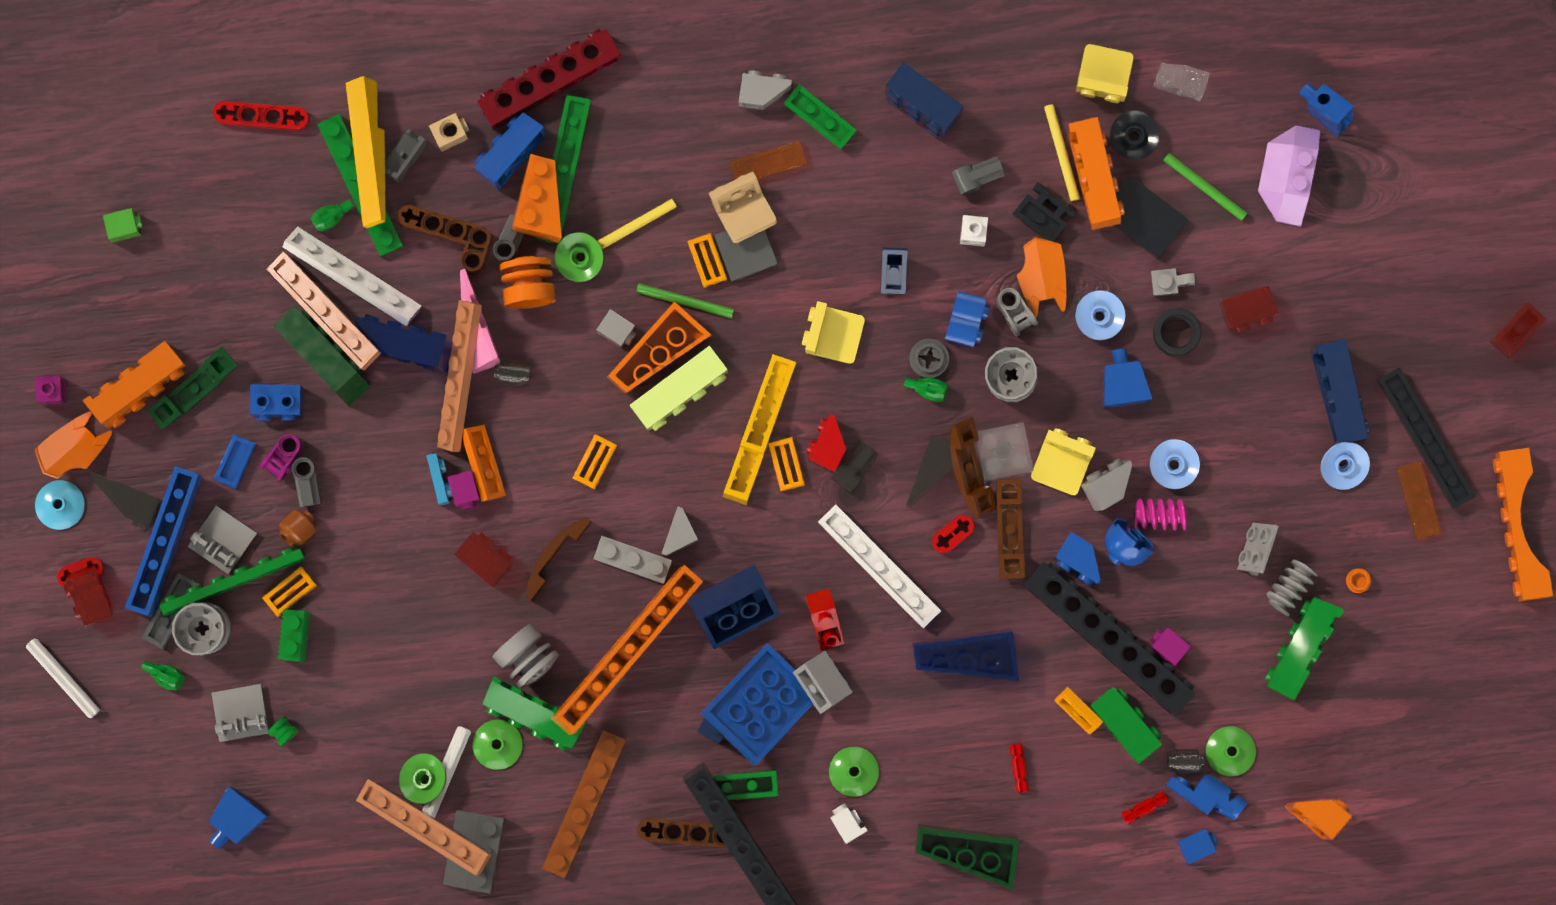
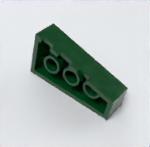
(322, 356)
(974, 852)

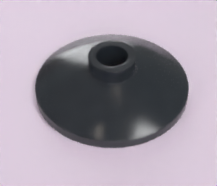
(1138, 123)

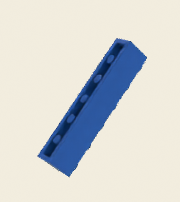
(164, 541)

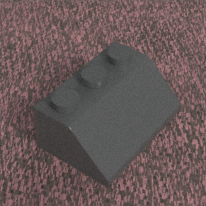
(488, 834)

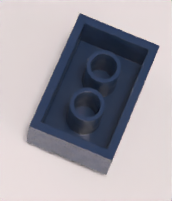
(923, 101)
(734, 606)

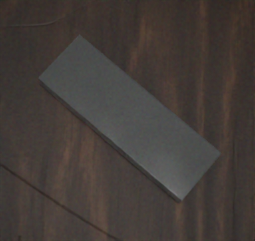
(160, 627)

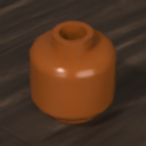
(297, 528)

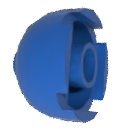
(1127, 544)

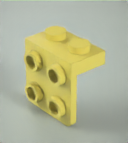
(1104, 73)
(833, 333)
(1062, 461)

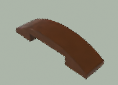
(967, 469)
(1010, 528)
(574, 531)

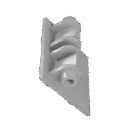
(222, 540)
(1257, 548)
(239, 713)

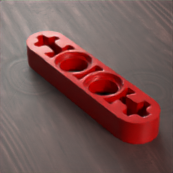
(260, 119)

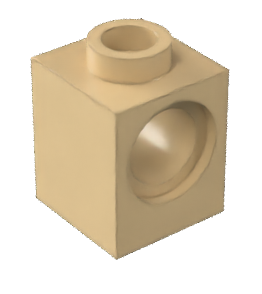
(447, 142)

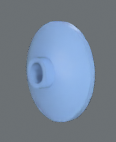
(1108, 305)
(1187, 462)
(1349, 474)

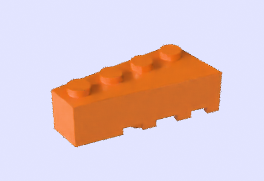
(136, 386)

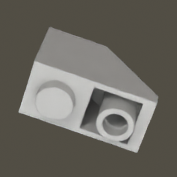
(761, 91)
(1109, 486)

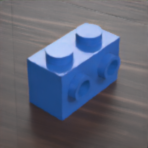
(276, 401)

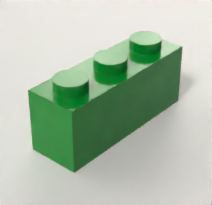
(1126, 724)
(748, 784)

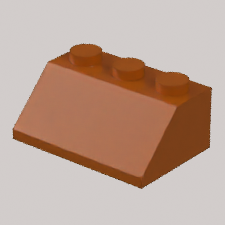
(1322, 816)

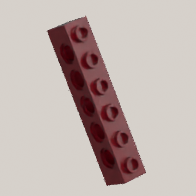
(607, 55)

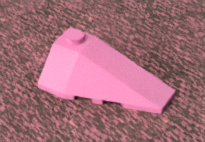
(485, 351)

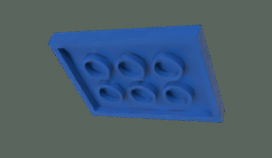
(759, 705)

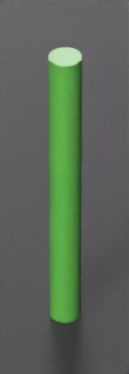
(1205, 186)
(685, 300)

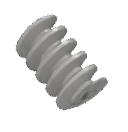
(1290, 586)

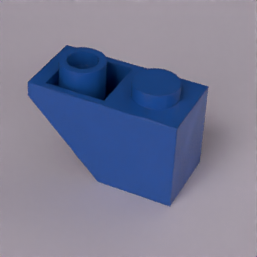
(1079, 557)

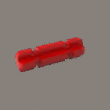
(1019, 768)
(1144, 807)

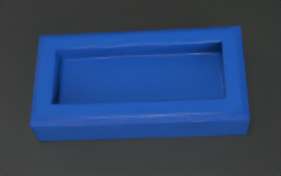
(235, 461)

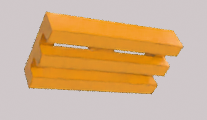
(714, 280)
(585, 480)
(792, 484)
(306, 578)
(1078, 710)

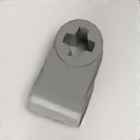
(1016, 312)

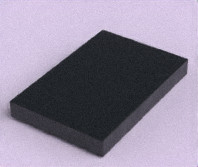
(1147, 217)

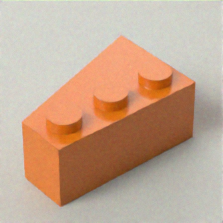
(538, 202)

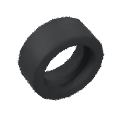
(1182, 314)

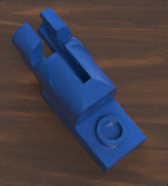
(1208, 794)

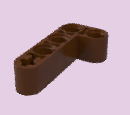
(443, 233)
(686, 832)

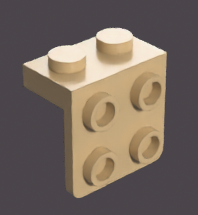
(742, 207)

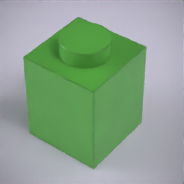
(123, 225)

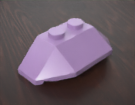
(1289, 173)

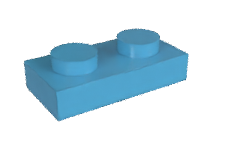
(437, 468)

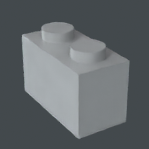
(822, 682)

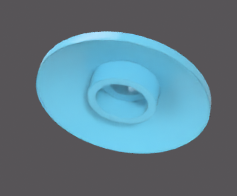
(72, 505)

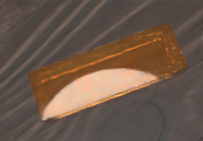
(770, 161)
(1418, 500)

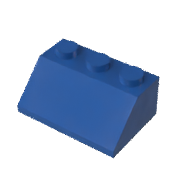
(510, 150)

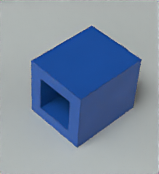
(1197, 845)

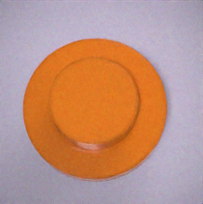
(1358, 580)

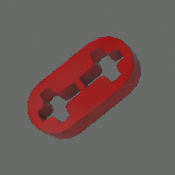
(948, 529)
(79, 566)

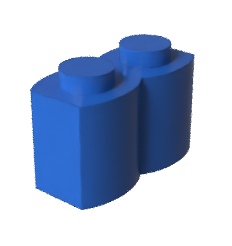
(966, 319)

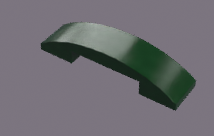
(193, 389)

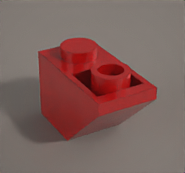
(829, 447)
(825, 619)

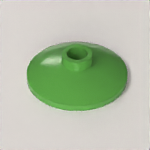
(567, 259)
(1217, 751)
(506, 754)
(413, 775)
(854, 785)

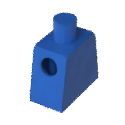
(1328, 108)
(1124, 382)
(235, 818)

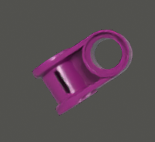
(281, 457)

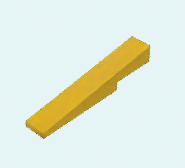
(368, 149)
(759, 430)

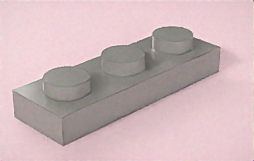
(632, 559)

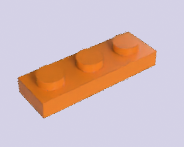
(483, 463)

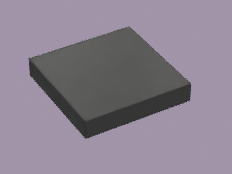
(746, 256)

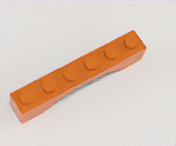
(1530, 575)

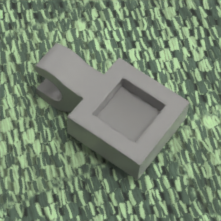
(1167, 282)

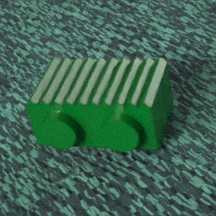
(294, 635)

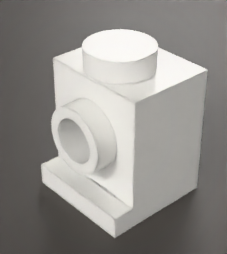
(847, 823)

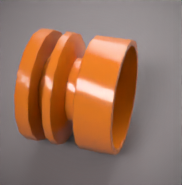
(528, 288)

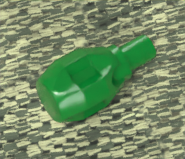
(330, 215)
(929, 388)
(165, 675)

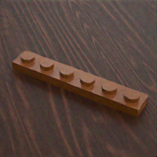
(584, 804)

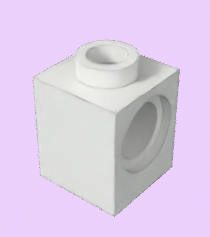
(973, 230)

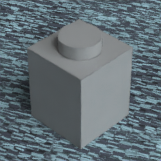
(617, 329)

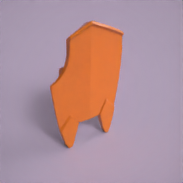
(1043, 274)
(70, 447)

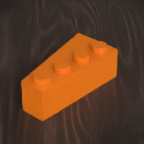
(1094, 173)
(662, 344)

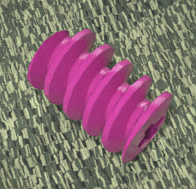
(1160, 514)

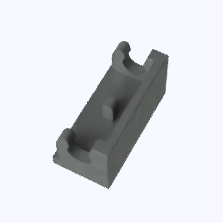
(404, 155)

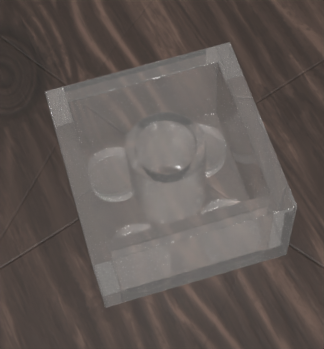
(1004, 452)

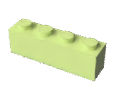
(679, 388)

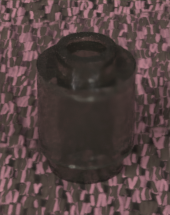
(512, 373)
(1185, 761)

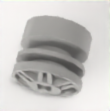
(1009, 360)
(187, 623)
(526, 656)

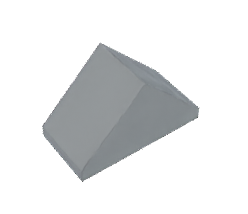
(680, 534)

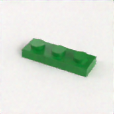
(820, 117)

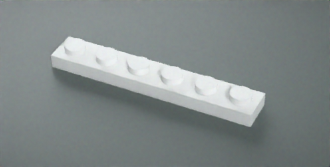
(352, 276)
(879, 566)

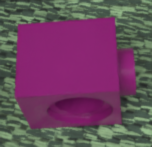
(50, 390)
(464, 490)
(1169, 646)

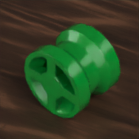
(283, 731)

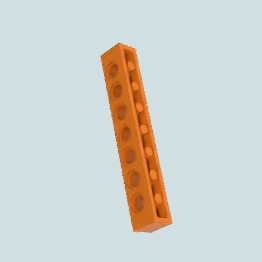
(626, 650)

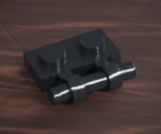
(1039, 218)

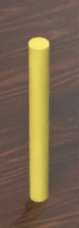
(1062, 152)
(637, 223)

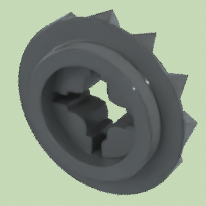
(921, 349)

